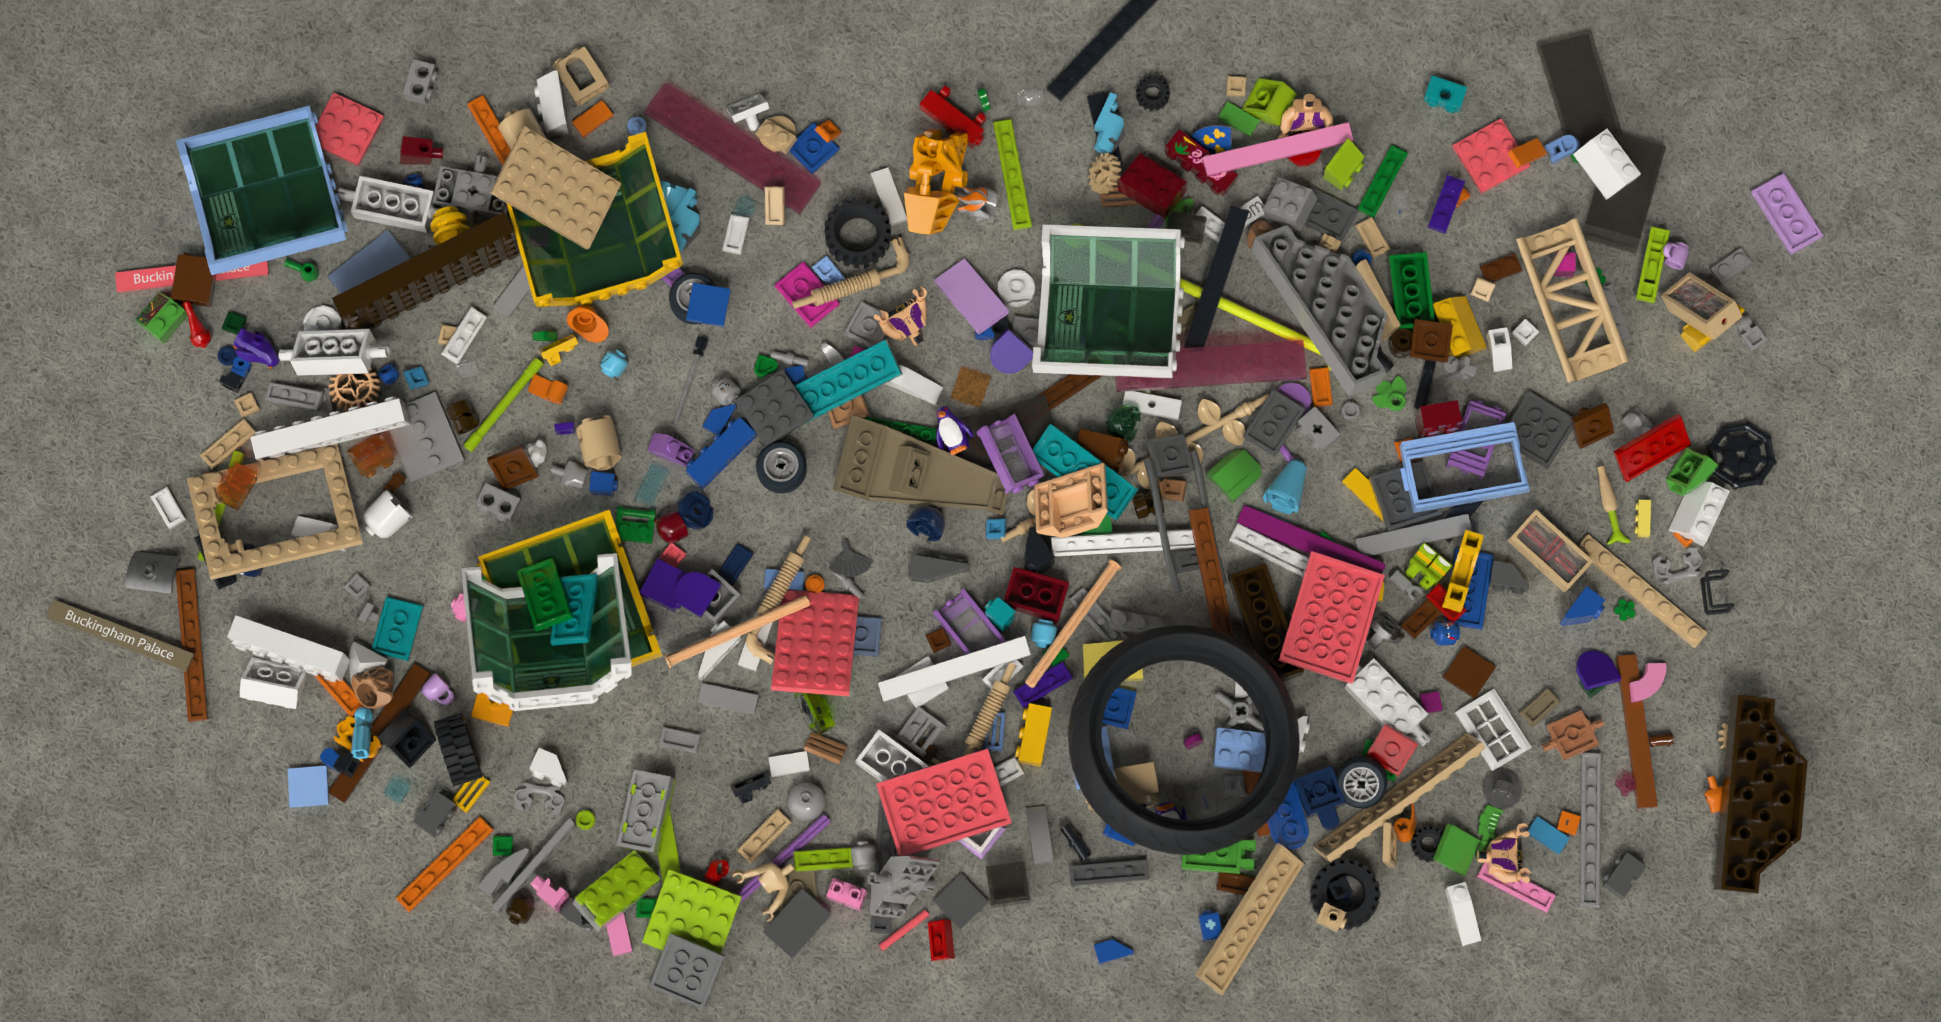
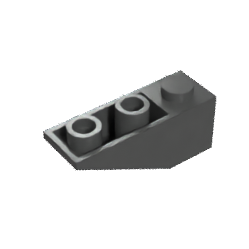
(928, 569)

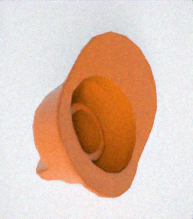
(588, 323)

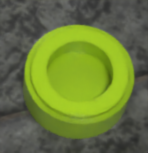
(585, 820)

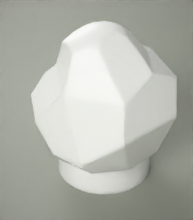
(536, 452)

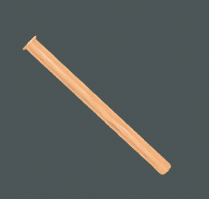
(1072, 624)
(737, 630)

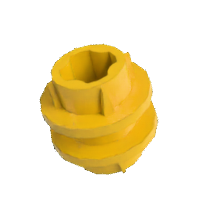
(447, 224)

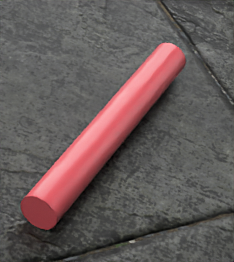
(903, 930)

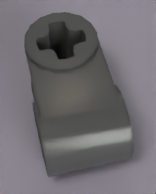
(572, 914)

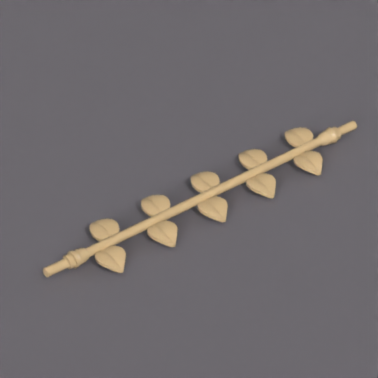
(1208, 414)

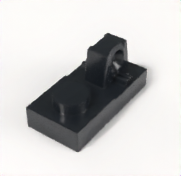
(743, 788)

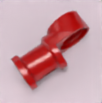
(712, 876)

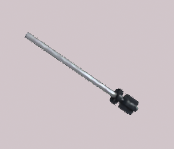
(701, 344)

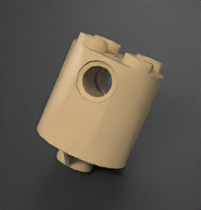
(513, 123)
(599, 443)

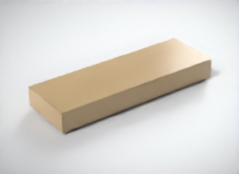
(228, 444)
(764, 836)

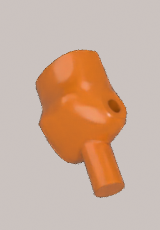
(1713, 795)

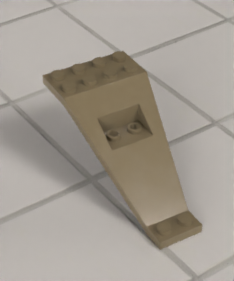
(881, 461)

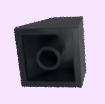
(1037, 554)
(407, 738)

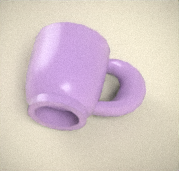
(1676, 255)
(435, 688)

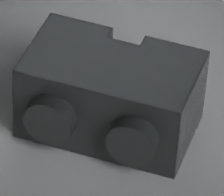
(436, 814)
(1619, 880)

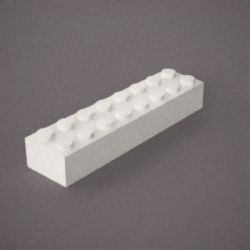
(330, 430)
(888, 759)

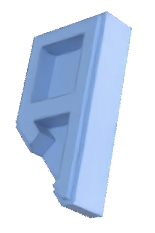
(827, 271)

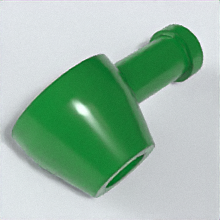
(309, 277)

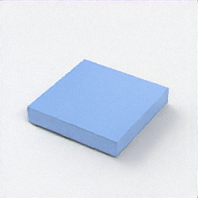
(308, 786)

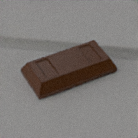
(1234, 883)

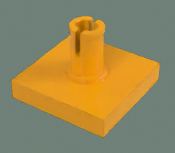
(491, 711)

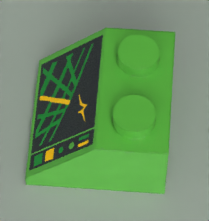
(161, 317)

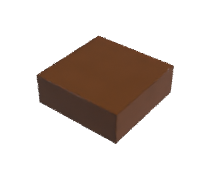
(938, 640)

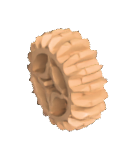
(347, 389)

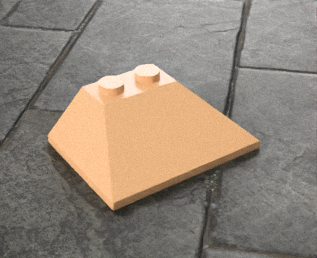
(1071, 502)

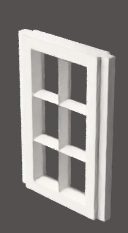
(1508, 721)

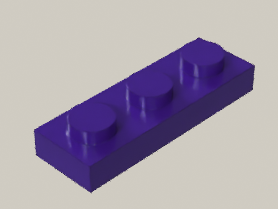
(1446, 204)
(1048, 683)

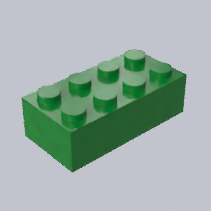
(1410, 288)

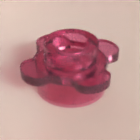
(1630, 784)

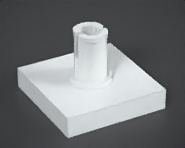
(748, 109)

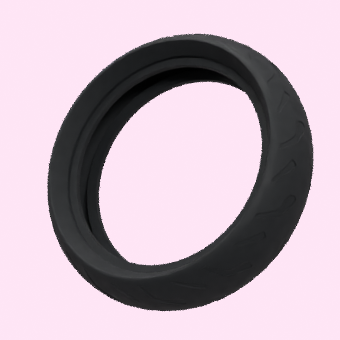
(1247, 670)

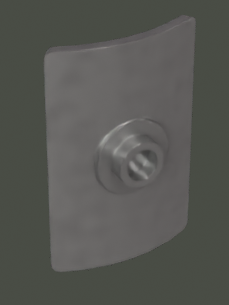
(151, 572)

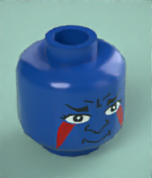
(1445, 633)

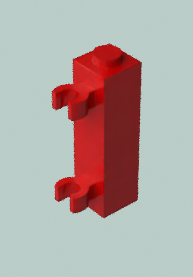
(952, 119)

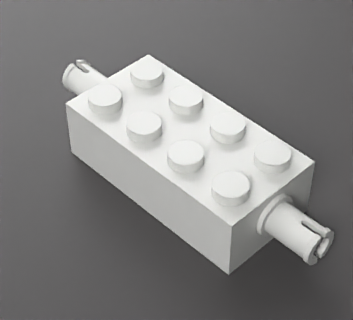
(391, 203)
(333, 352)
(1387, 701)

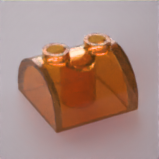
(371, 455)

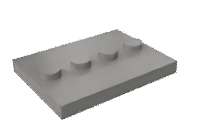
(428, 442)

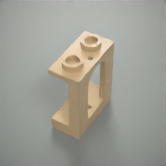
(581, 97)

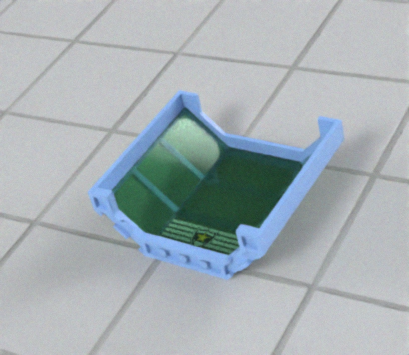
(262, 190)

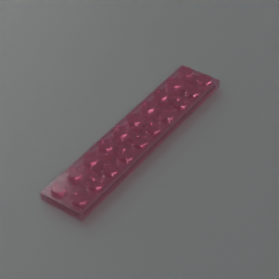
(731, 147)
(1227, 366)

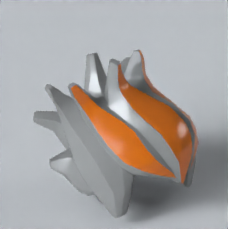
(979, 202)

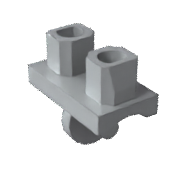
(1459, 368)

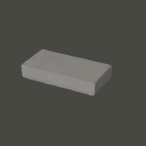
(679, 740)

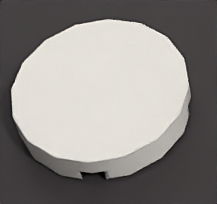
(1021, 290)
(322, 319)

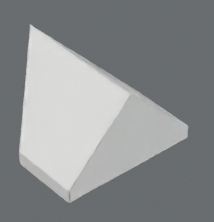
(363, 660)

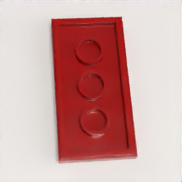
(1652, 448)

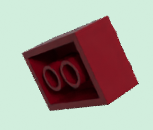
(1152, 186)
(1438, 419)
(1036, 594)

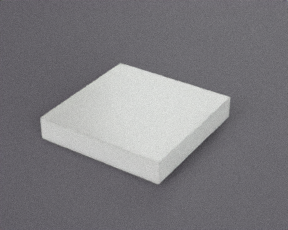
(924, 696)

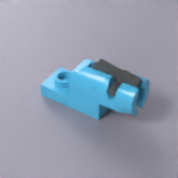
(1109, 127)
(686, 220)

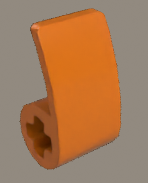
(549, 390)
(1405, 827)

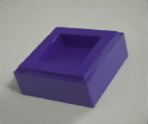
(564, 428)

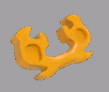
(345, 729)

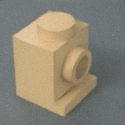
(1324, 919)

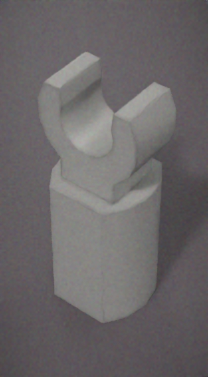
(1404, 584)

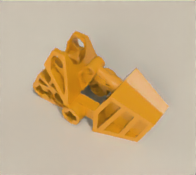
(931, 210)

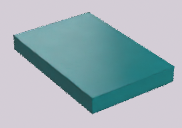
(397, 629)

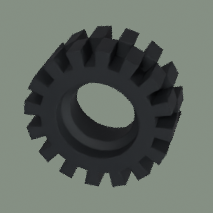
(1153, 82)
(1417, 842)

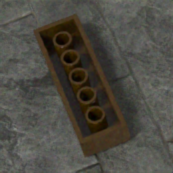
(1262, 617)

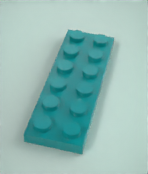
(849, 379)
(1064, 456)

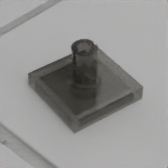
(1191, 225)

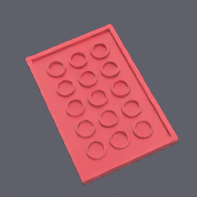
(1331, 617)
(816, 644)
(943, 803)

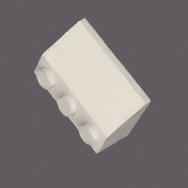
(551, 105)
(1607, 164)
(1699, 512)
(272, 683)

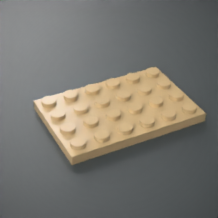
(555, 187)

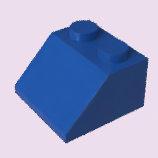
(1584, 608)

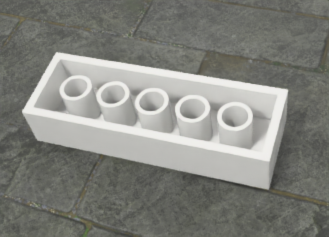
(288, 648)

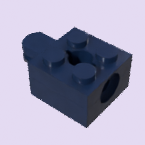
(1321, 796)

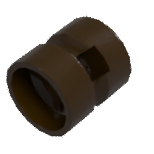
(1400, 343)
(461, 415)
(1141, 505)

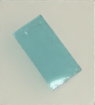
(651, 485)

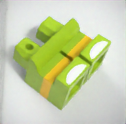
(1434, 572)

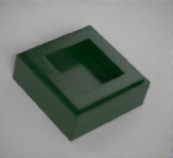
(233, 323)

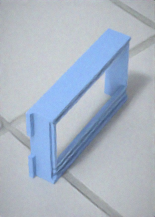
(1456, 442)

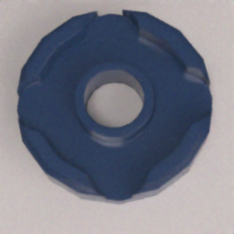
(687, 512)

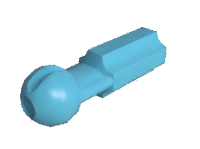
(362, 733)

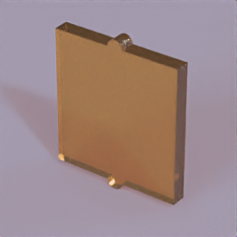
(970, 387)

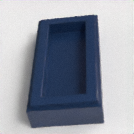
(735, 564)

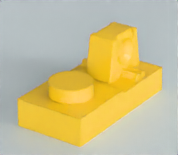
(551, 351)

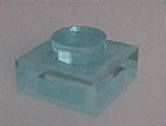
(396, 791)

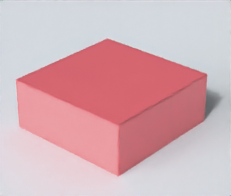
(673, 555)

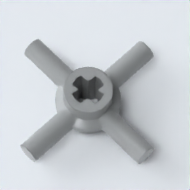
(1233, 713)

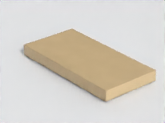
(1392, 322)

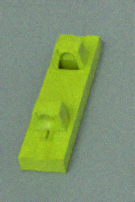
(1652, 265)

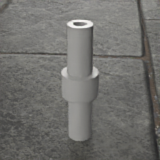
(789, 358)
(849, 585)

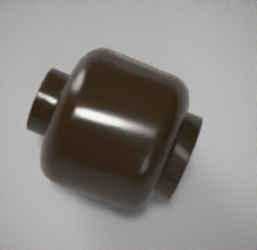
(520, 910)

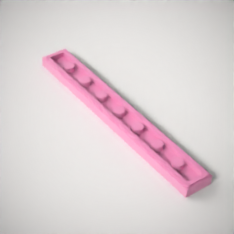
(1277, 149)

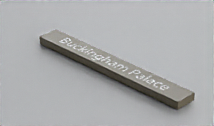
(120, 635)

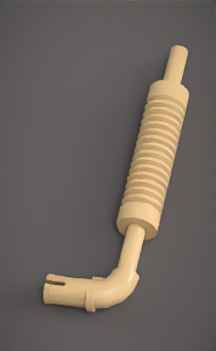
(858, 282)
(774, 596)
(987, 714)

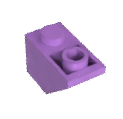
(670, 449)

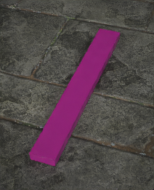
(1303, 539)

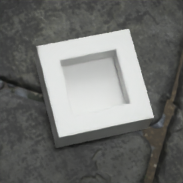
(1525, 332)

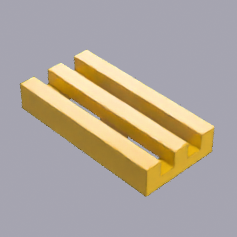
(466, 809)

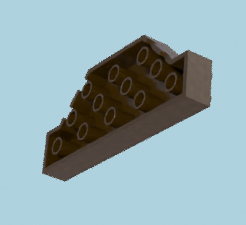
(1759, 795)

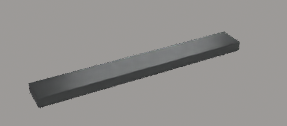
(884, 850)

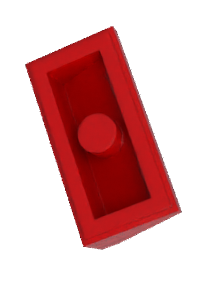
(941, 940)

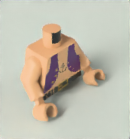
(1305, 116)
(906, 319)
(1505, 856)

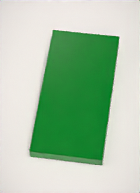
(544, 594)

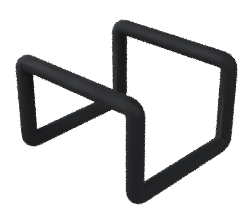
(1730, 605)

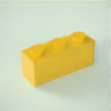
(1033, 734)

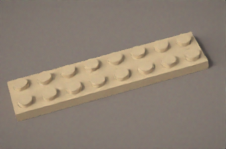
(1249, 919)

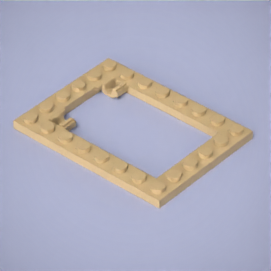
(218, 553)

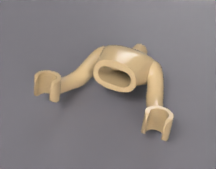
(772, 880)

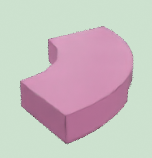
(1649, 683)

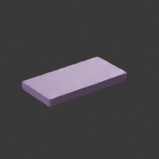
(1787, 213)
(971, 296)

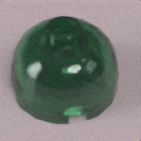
(1123, 421)

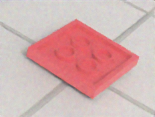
(347, 128)
(1487, 156)

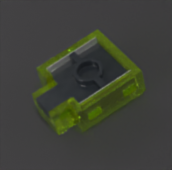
(815, 712)

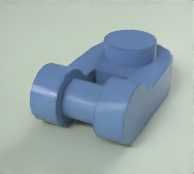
(1568, 145)

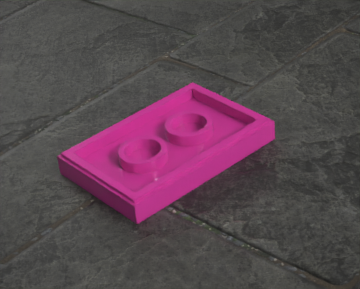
(799, 285)

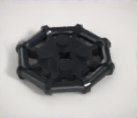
(1752, 453)

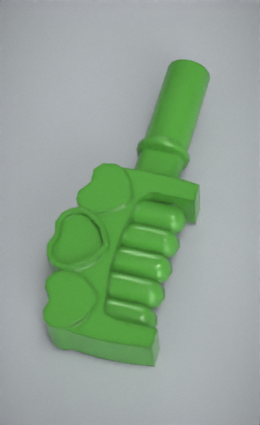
(1487, 825)

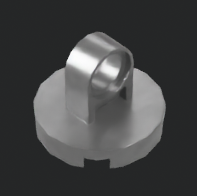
(1386, 629)
(1502, 790)

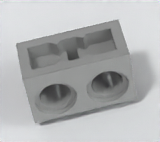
(415, 81)
(501, 499)

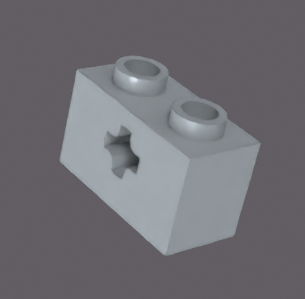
(1315, 419)

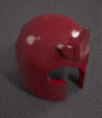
(671, 527)

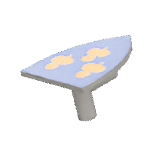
(1214, 138)

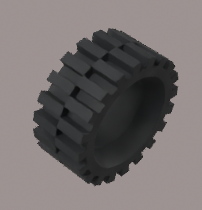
(854, 210)
(457, 749)
(1362, 875)

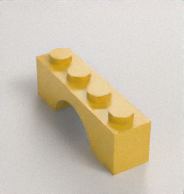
(1463, 571)

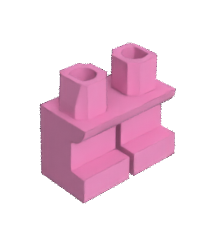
(546, 893)
(846, 893)

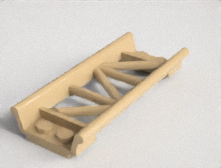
(1560, 239)

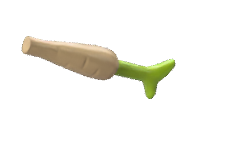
(1610, 505)

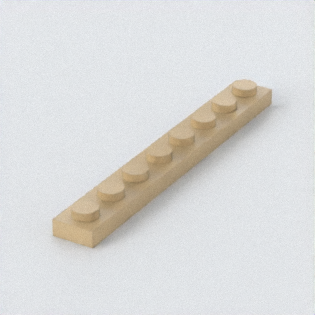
(1642, 592)

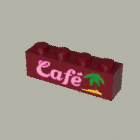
(1190, 157)

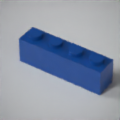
(720, 453)

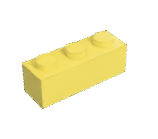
(1643, 518)

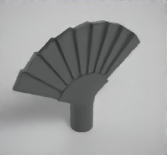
(850, 563)

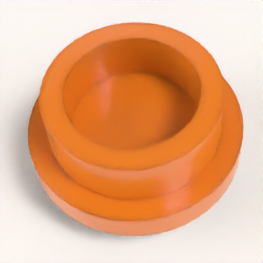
(814, 584)

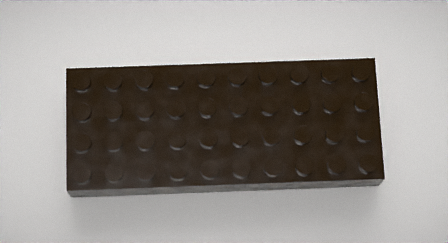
(428, 274)

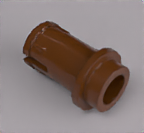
(395, 482)
(1661, 740)

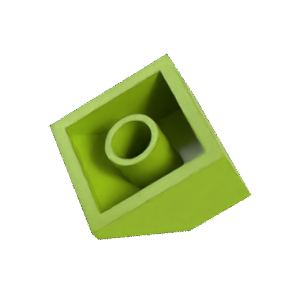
(1269, 101)
(1344, 165)

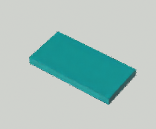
(581, 597)

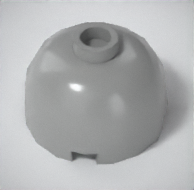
(806, 801)

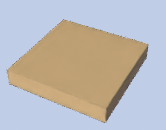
(1389, 845)

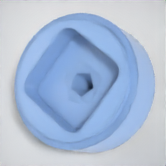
(636, 125)

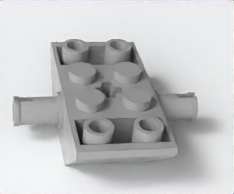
(455, 190)
(900, 884)

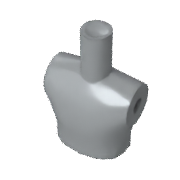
(572, 474)

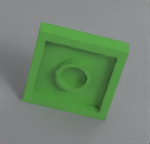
(1456, 849)

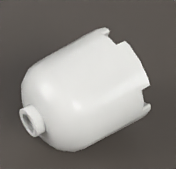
(385, 516)

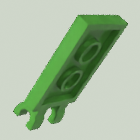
(1224, 860)

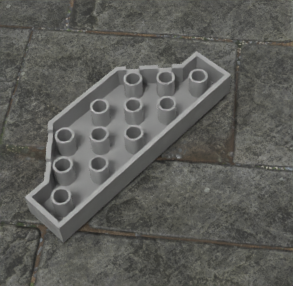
(1329, 304)

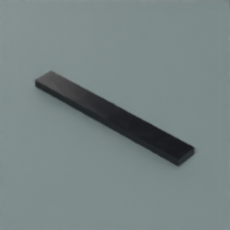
(1216, 278)

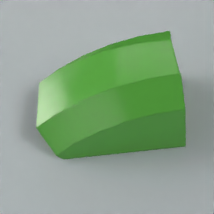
(1690, 472)
(1235, 474)

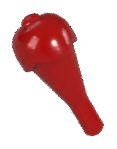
(199, 334)

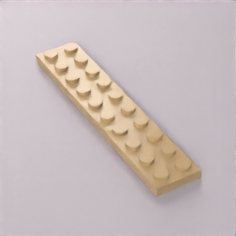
(1399, 796)

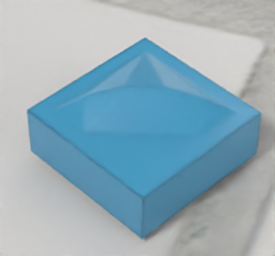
(416, 378)
(996, 528)

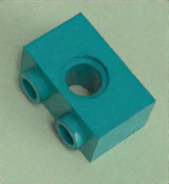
(1455, 91)
(999, 614)

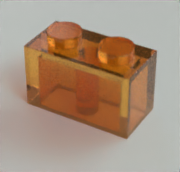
(236, 486)

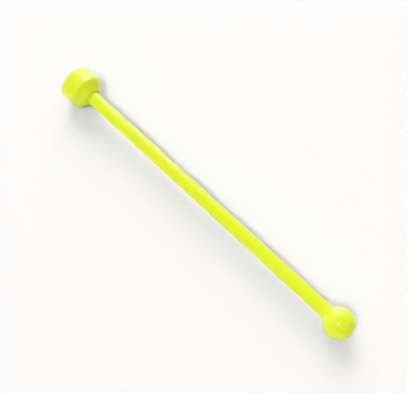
(1249, 315)

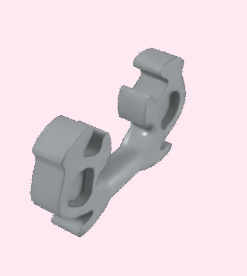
(1694, 561)
(522, 797)

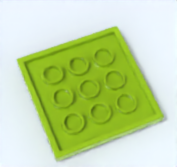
(692, 911)

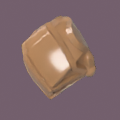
(376, 680)

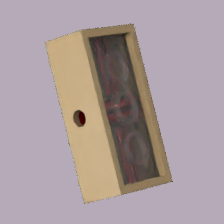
(1701, 306)
(1550, 551)

